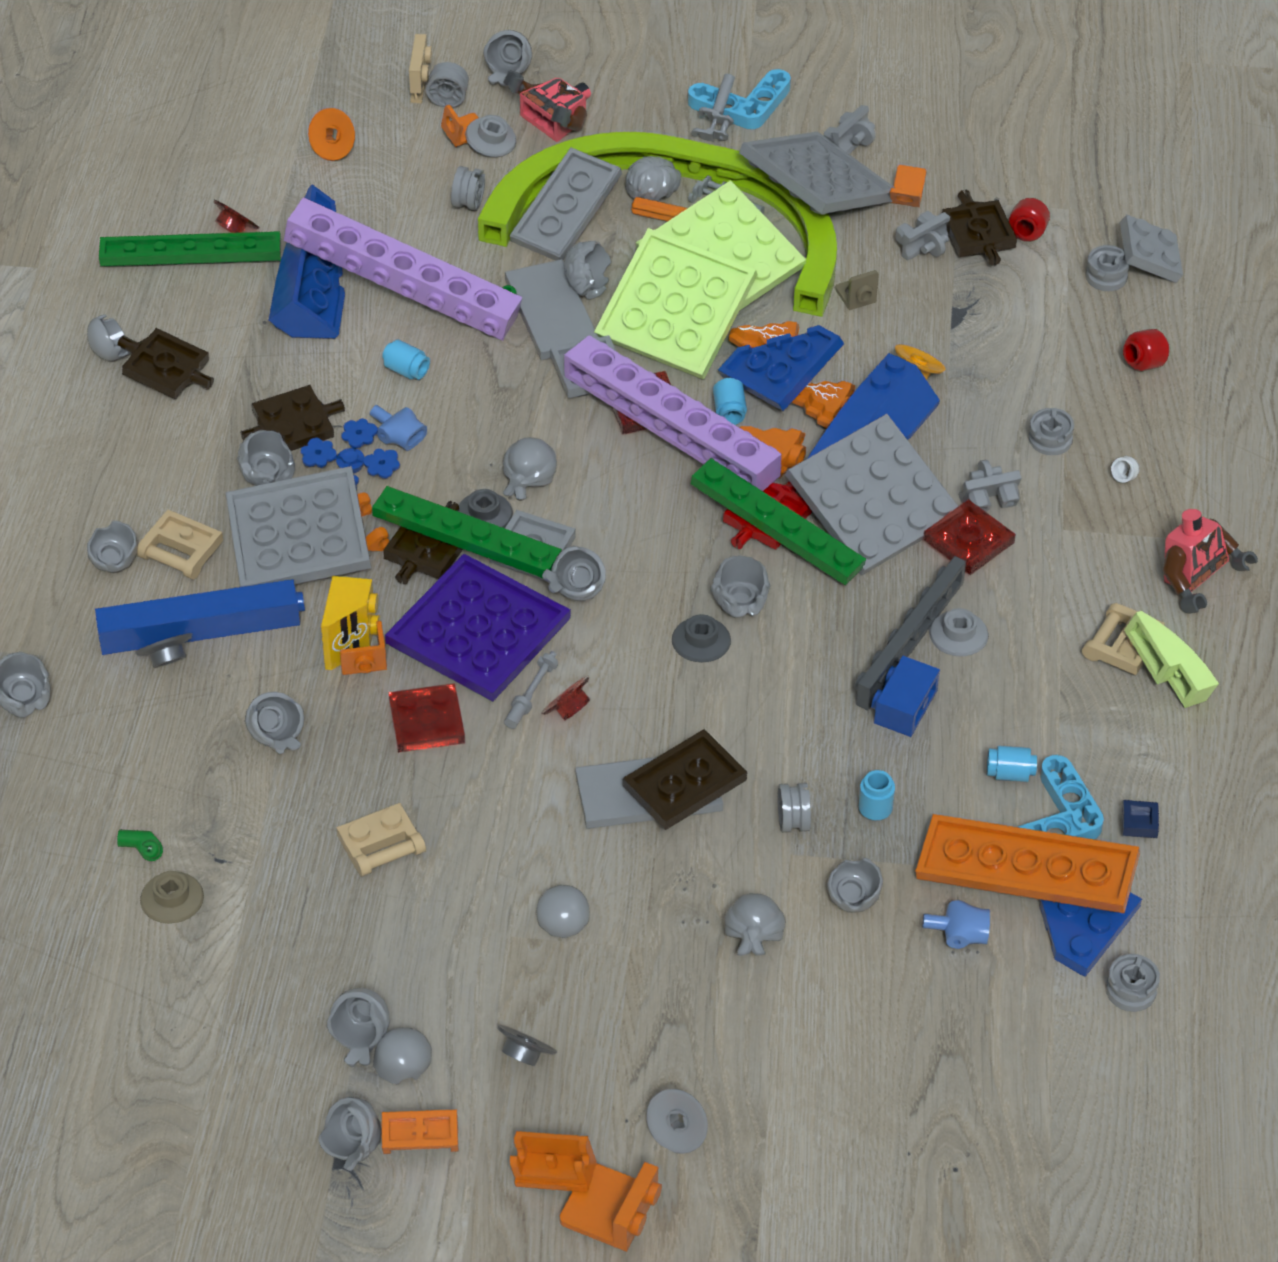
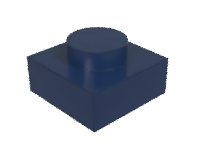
(1140, 819)

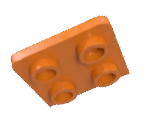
(613, 1206)

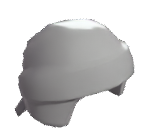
(507, 52)
(528, 464)
(576, 574)
(275, 721)
(754, 920)
(358, 1022)
(350, 1131)

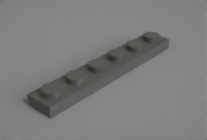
(915, 626)

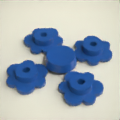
(357, 435)

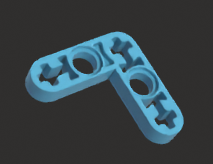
(743, 108)
(1070, 812)

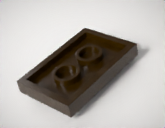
(684, 779)

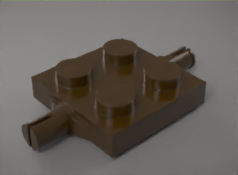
(979, 228)
(165, 363)
(296, 416)
(420, 553)

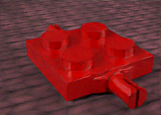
(785, 495)

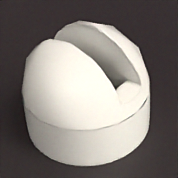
(1121, 466)

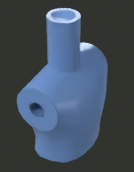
(400, 428)
(961, 924)

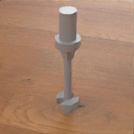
(521, 704)

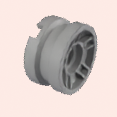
(447, 84)
(468, 188)
(1107, 268)
(1051, 431)
(794, 807)
(1129, 995)

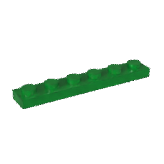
(190, 248)
(778, 521)
(465, 531)

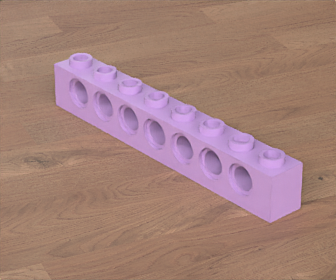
(402, 268)
(670, 412)

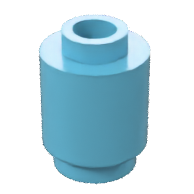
(406, 360)
(730, 400)
(1011, 763)
(876, 795)

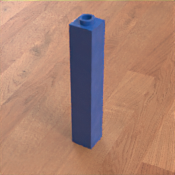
(202, 614)

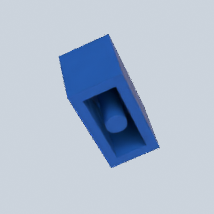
(906, 695)

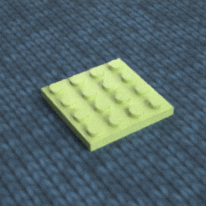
(737, 230)
(676, 303)

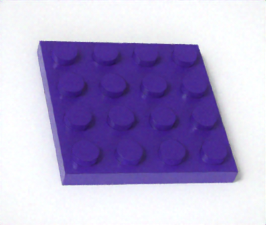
(478, 627)

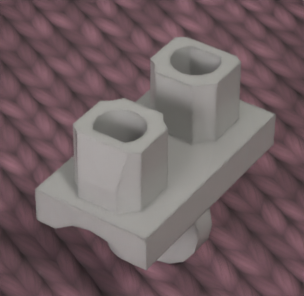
(853, 130)
(927, 237)
(990, 482)

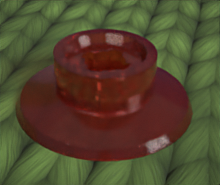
(232, 220)
(570, 700)

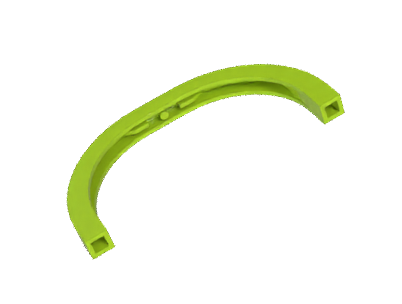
(694, 161)

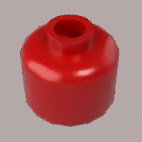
(1029, 219)
(1146, 349)

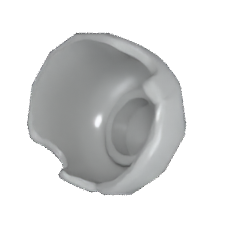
(103, 338)
(112, 547)
(855, 885)
(563, 911)
(402, 1055)

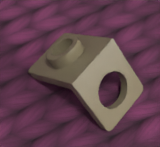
(861, 290)

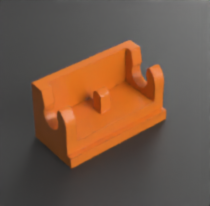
(419, 1130)
(553, 1161)

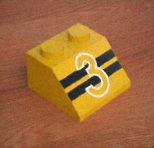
(348, 617)

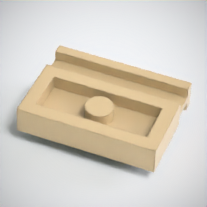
(419, 67)

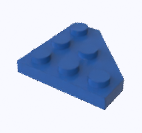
(783, 365)
(1083, 933)

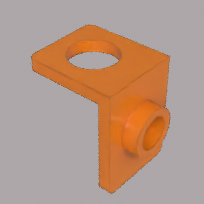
(457, 126)
(908, 186)
(365, 658)

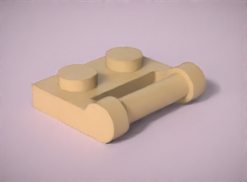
(183, 535)
(1122, 652)
(377, 832)

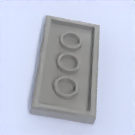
(565, 204)
(550, 306)
(608, 802)

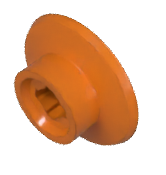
(321, 133)

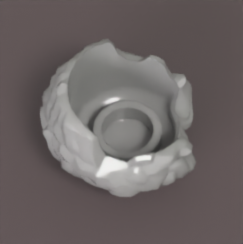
(652, 178)
(586, 268)
(265, 458)
(741, 586)
(23, 684)

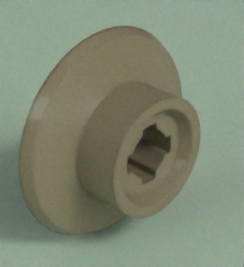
(171, 907)

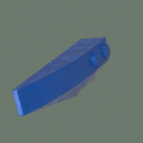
(307, 289)
(890, 389)

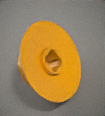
(924, 361)

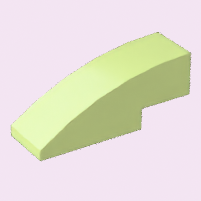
(1171, 659)

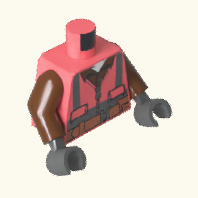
(552, 105)
(1196, 553)

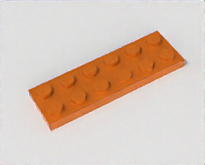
(1028, 863)

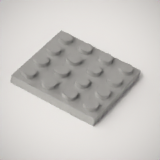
(817, 172)
(872, 492)
(298, 529)

